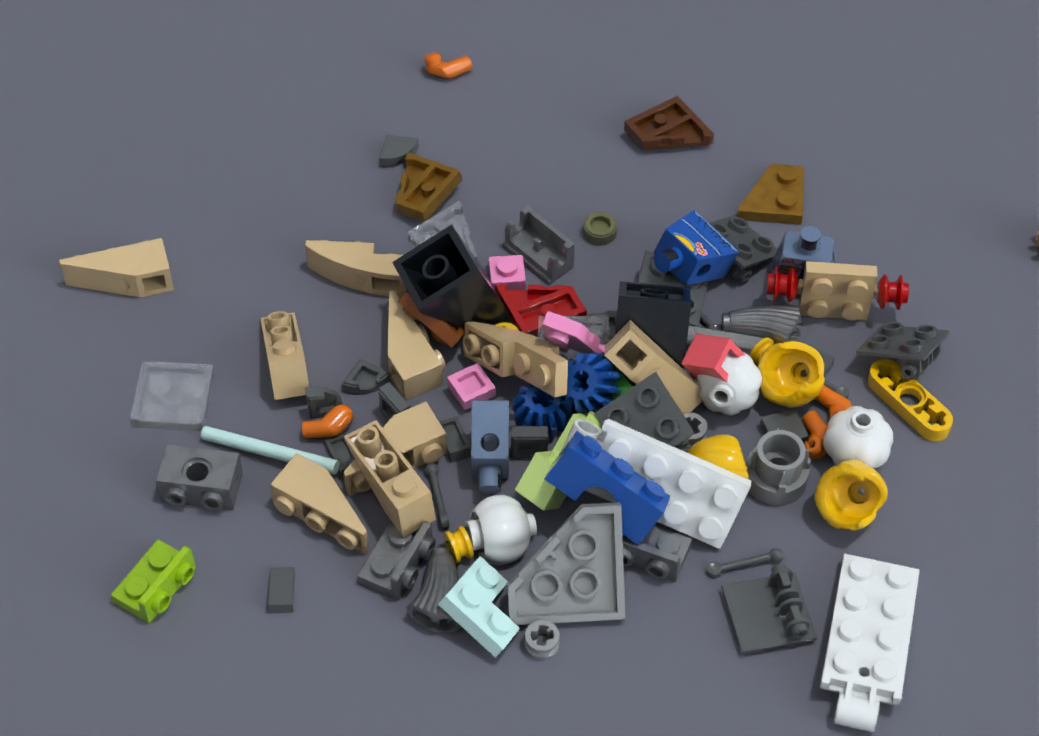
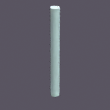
(264, 448)

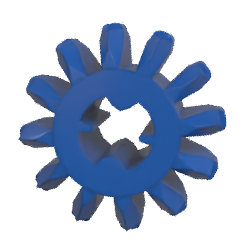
(591, 382)
(539, 408)

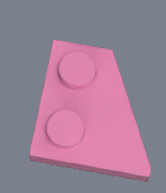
(570, 334)

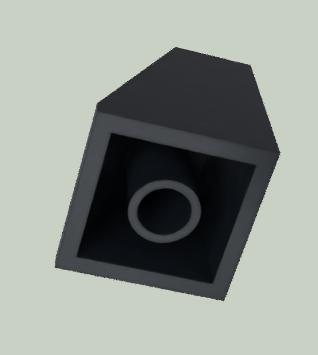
(450, 281)
(659, 312)

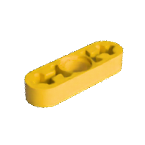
(912, 414)

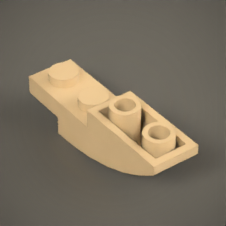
(355, 266)
(518, 354)

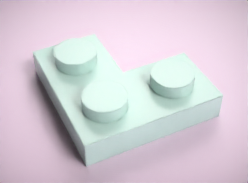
(472, 606)

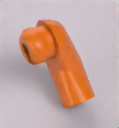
(446, 69)
(832, 400)
(330, 425)
(817, 429)

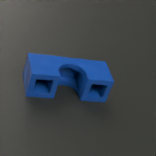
(587, 465)

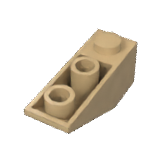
(124, 270)
(284, 355)
(640, 357)
(411, 360)
(416, 436)
(392, 478)
(314, 497)

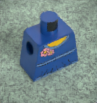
(694, 251)

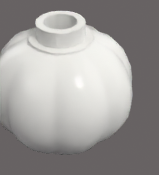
(738, 392)
(858, 436)
(500, 529)

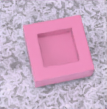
(508, 271)
(471, 385)

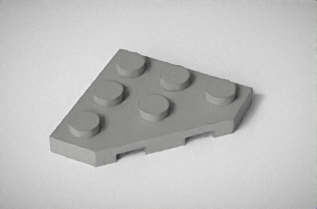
(575, 572)

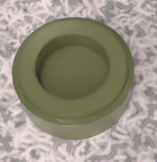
(600, 228)

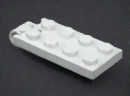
(701, 494)
(869, 638)

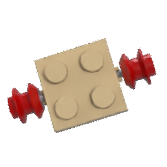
(837, 290)

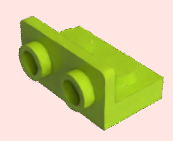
(154, 581)

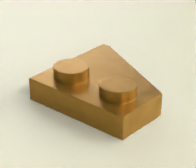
(425, 186)
(776, 196)

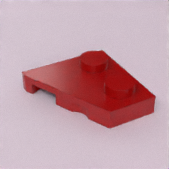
(536, 301)

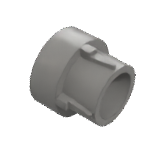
(778, 468)

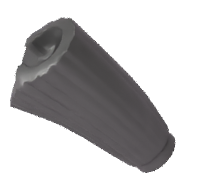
(774, 322)
(438, 580)

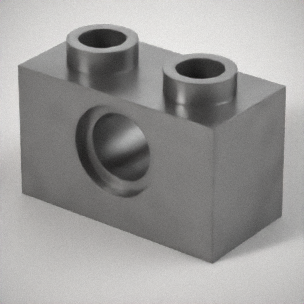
(185, 464)

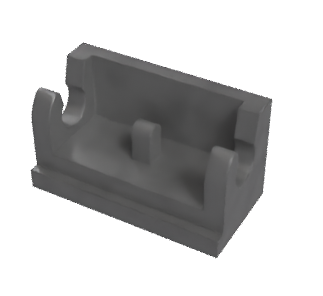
(543, 246)

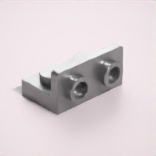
(658, 554)
(396, 560)

